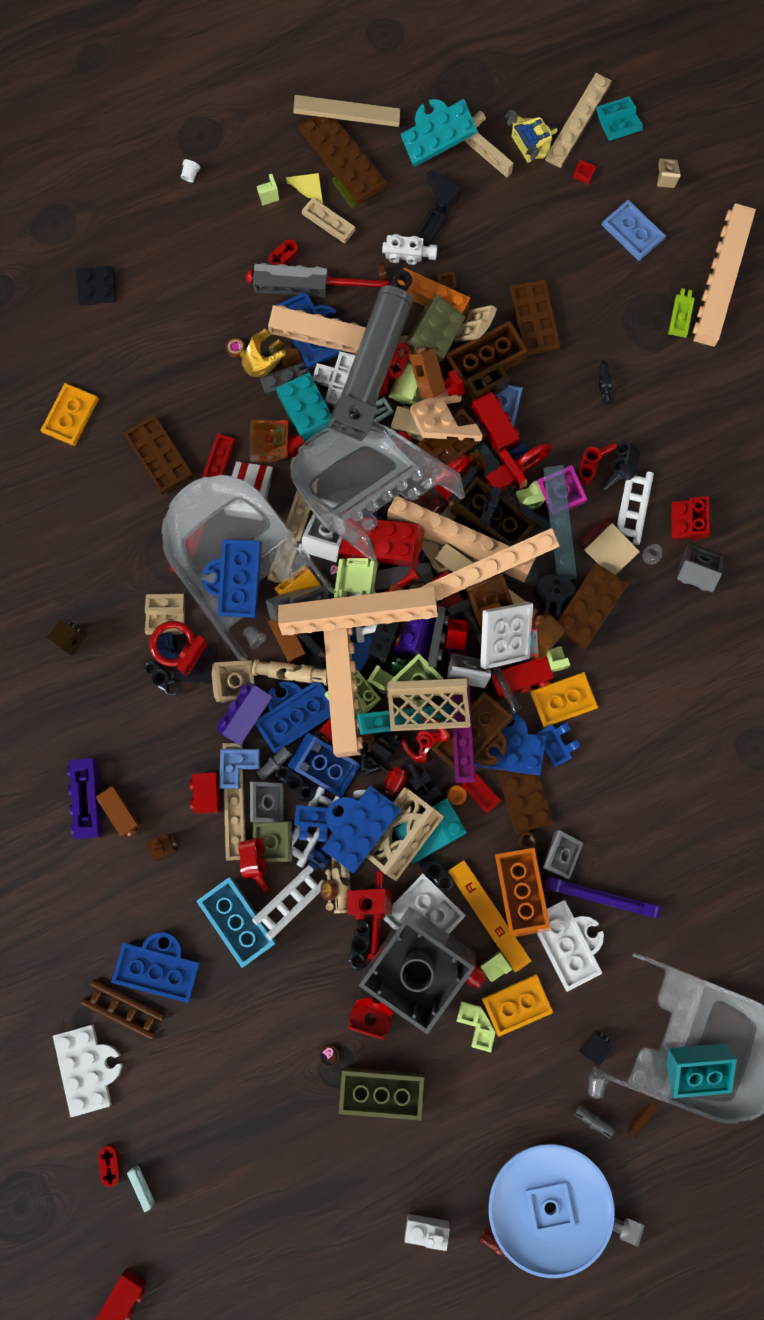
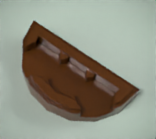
(641, 1120)

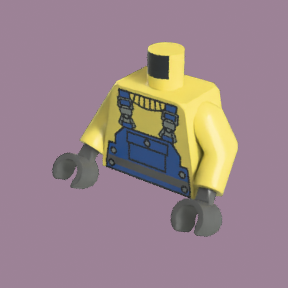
(531, 135)

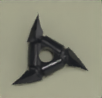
(365, 770)

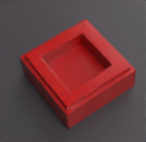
(584, 171)

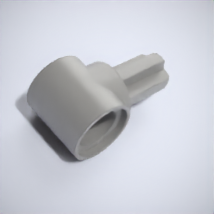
(629, 1230)

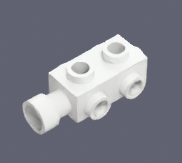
(407, 249)

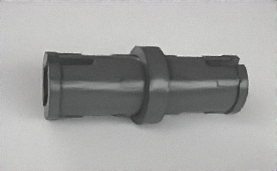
(275, 763)
(594, 1121)

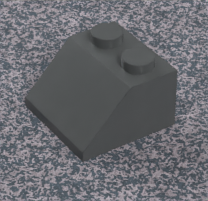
(700, 568)

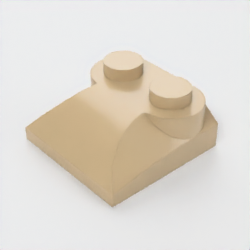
(229, 678)

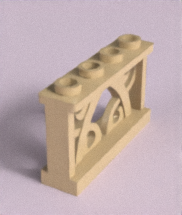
(416, 836)

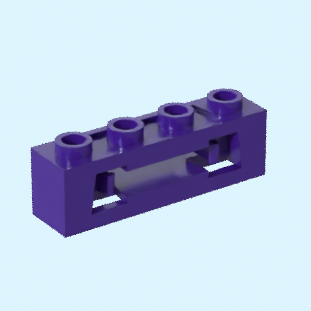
(81, 825)

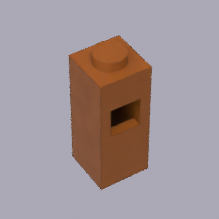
(427, 372)
(289, 643)
(118, 812)

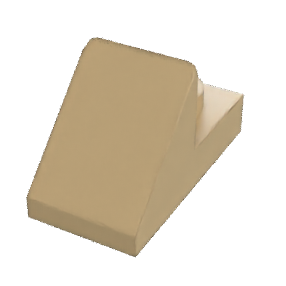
(668, 173)

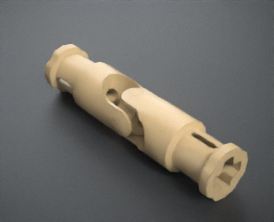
(300, 673)
(343, 886)

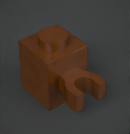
(161, 846)

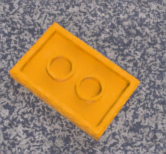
(69, 414)
(564, 699)
(517, 1005)

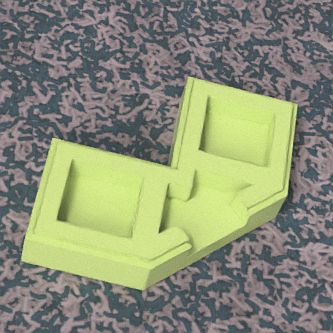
(484, 1031)

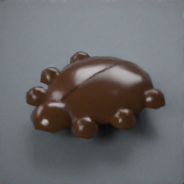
(478, 462)

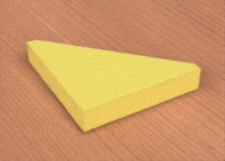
(307, 185)

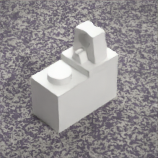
(427, 1232)

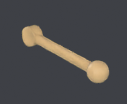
(329, 906)

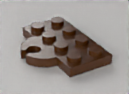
(487, 726)

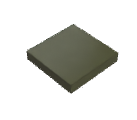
(276, 840)

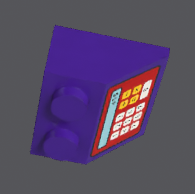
(415, 636)

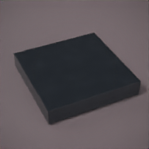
(313, 648)
(202, 669)

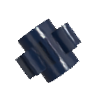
(318, 858)

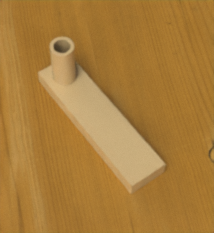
(487, 150)

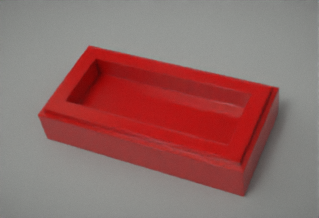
(481, 794)

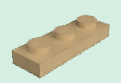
(328, 220)

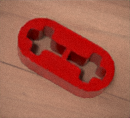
(282, 253)
(402, 362)
(104, 1165)

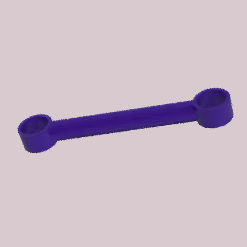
(602, 897)

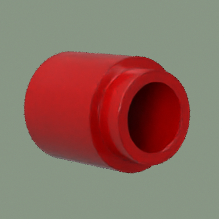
(394, 781)
(476, 978)

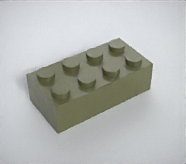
(381, 1093)

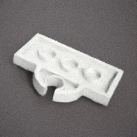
(570, 946)
(85, 1069)

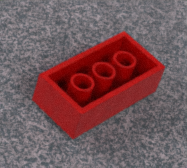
(392, 543)

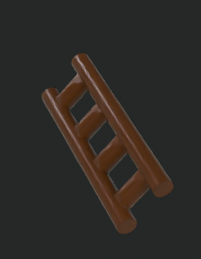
(110, 1012)

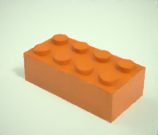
(522, 892)

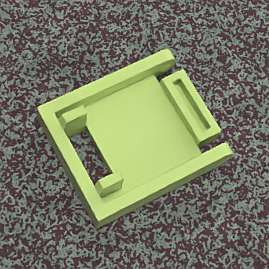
(356, 577)

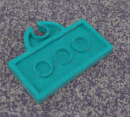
(438, 130)

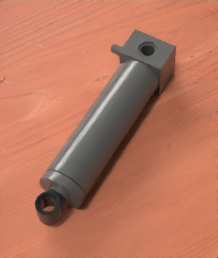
(356, 407)

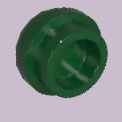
(397, 662)

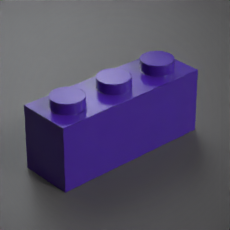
(243, 712)

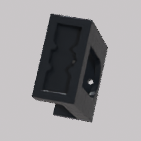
(383, 643)

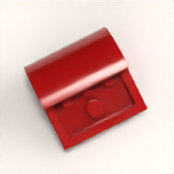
(691, 519)

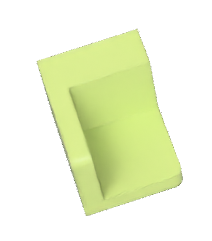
(268, 192)
(531, 496)
(557, 659)
(379, 679)
(495, 966)

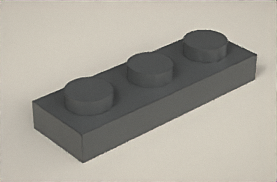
(438, 637)

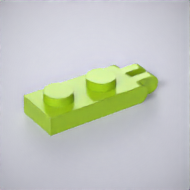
(681, 314)

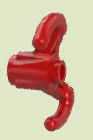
(426, 739)

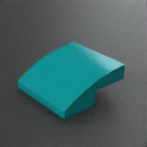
(619, 118)

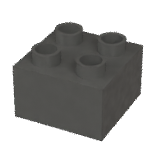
(418, 970)

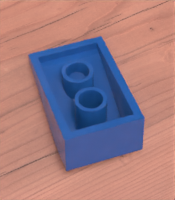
(319, 764)

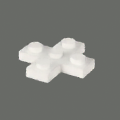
(334, 377)

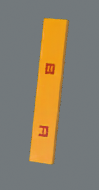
(489, 916)

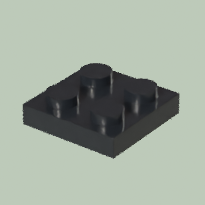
(96, 285)

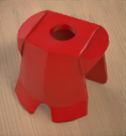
(381, 1011)

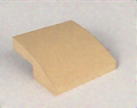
(476, 323)
(612, 550)
(164, 608)

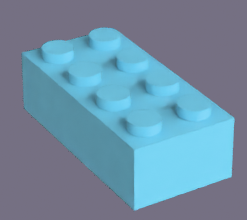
(232, 918)

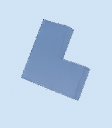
(232, 761)

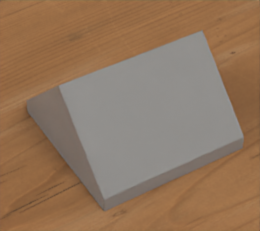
(468, 667)
(266, 802)
(562, 854)

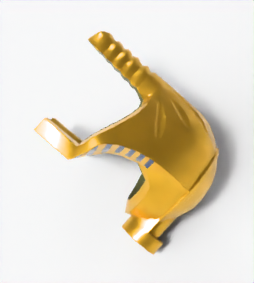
(254, 362)

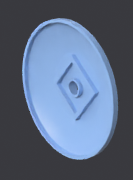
(557, 1241)

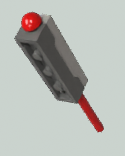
(300, 279)

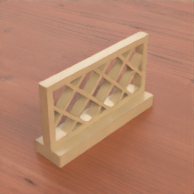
(428, 688)

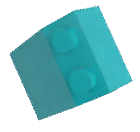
(445, 833)

